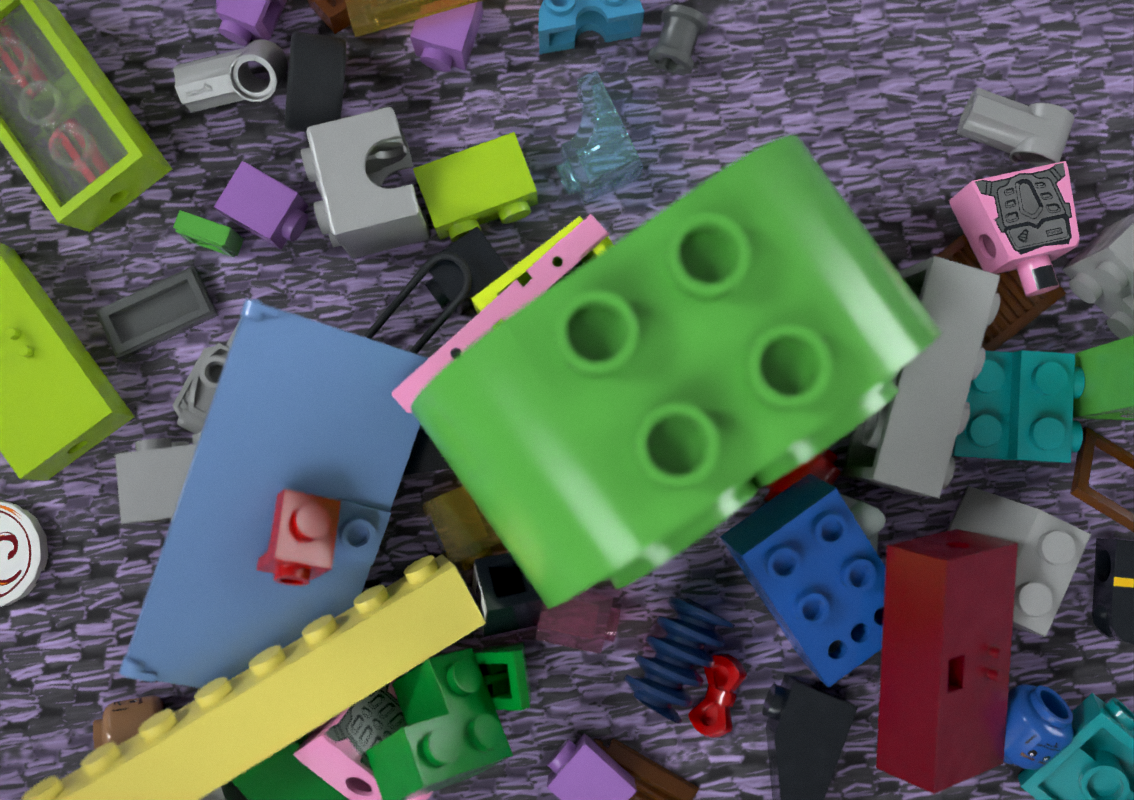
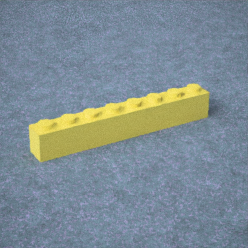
(281, 693)

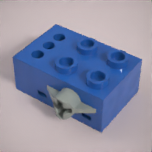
(817, 573)

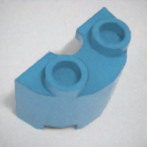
(566, 19)

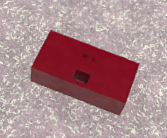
(945, 657)

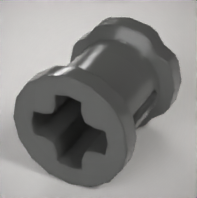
(678, 39)

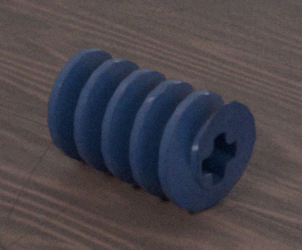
(676, 657)

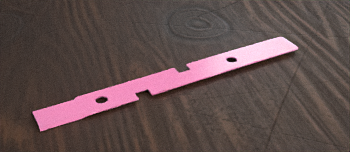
(544, 276)

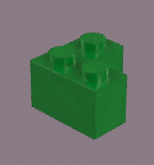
(448, 729)

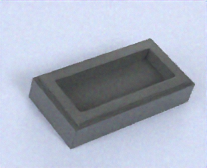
(156, 313)

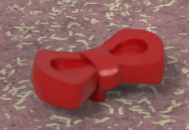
(713, 714)

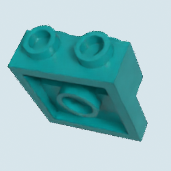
(1023, 408)
(1096, 761)

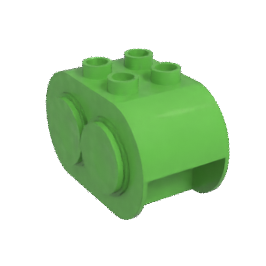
(676, 374)

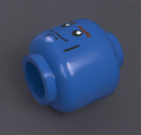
(1036, 726)

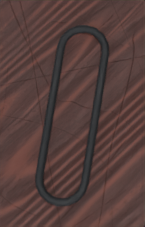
(413, 283)

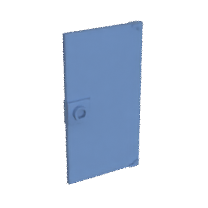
(293, 413)

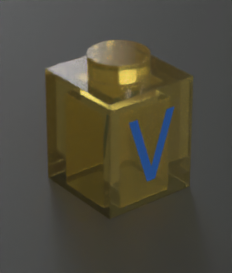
(460, 527)

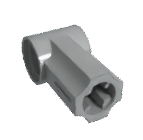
(227, 76)
(1026, 132)

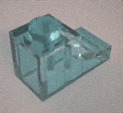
(601, 151)

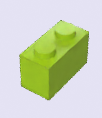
(477, 187)

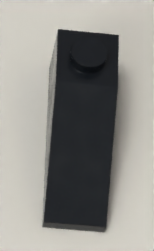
(804, 738)

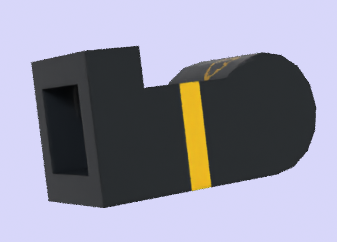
(1114, 589)

